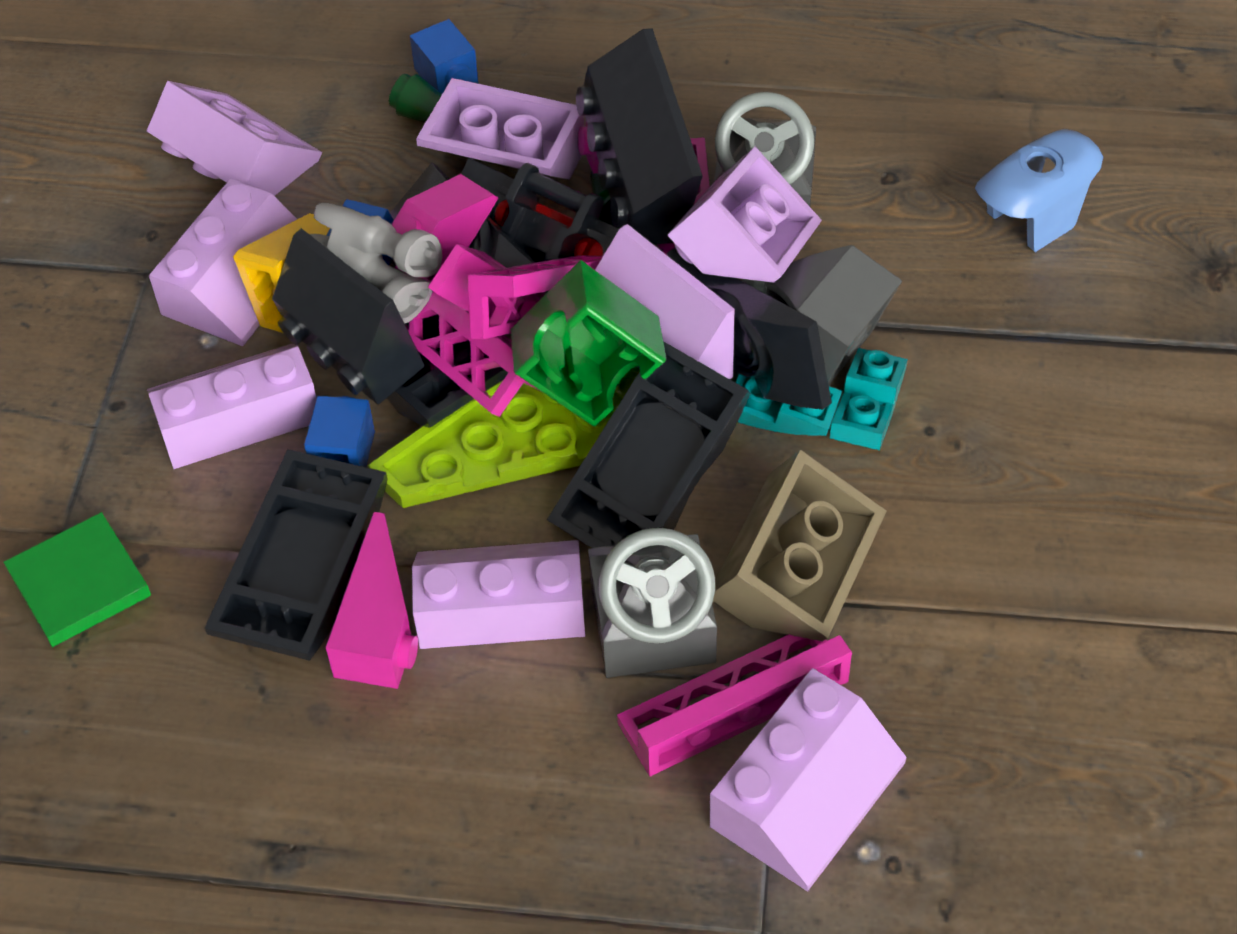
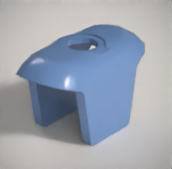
(1046, 199)

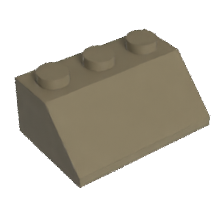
(798, 551)

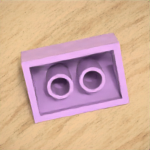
(504, 128)
(228, 138)
(746, 223)
(199, 276)
(688, 311)
(234, 405)
(498, 594)
(806, 780)

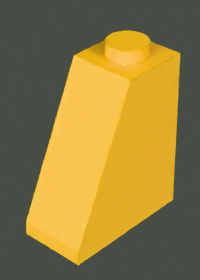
(262, 264)

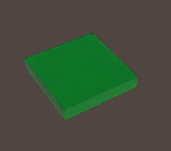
(77, 579)

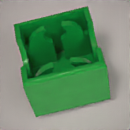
(585, 341)

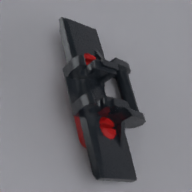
(537, 228)

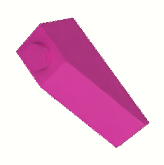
(372, 628)

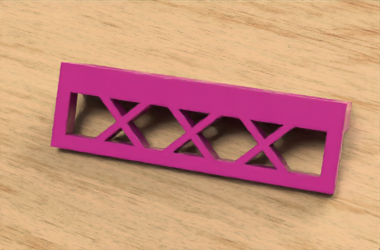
(507, 285)
(497, 348)
(731, 707)

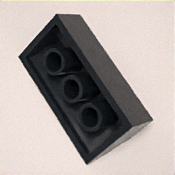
(639, 138)

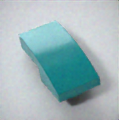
(868, 398)
(785, 417)

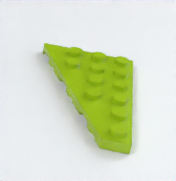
(483, 450)

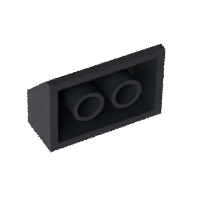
(343, 320)

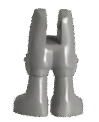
(363, 239)

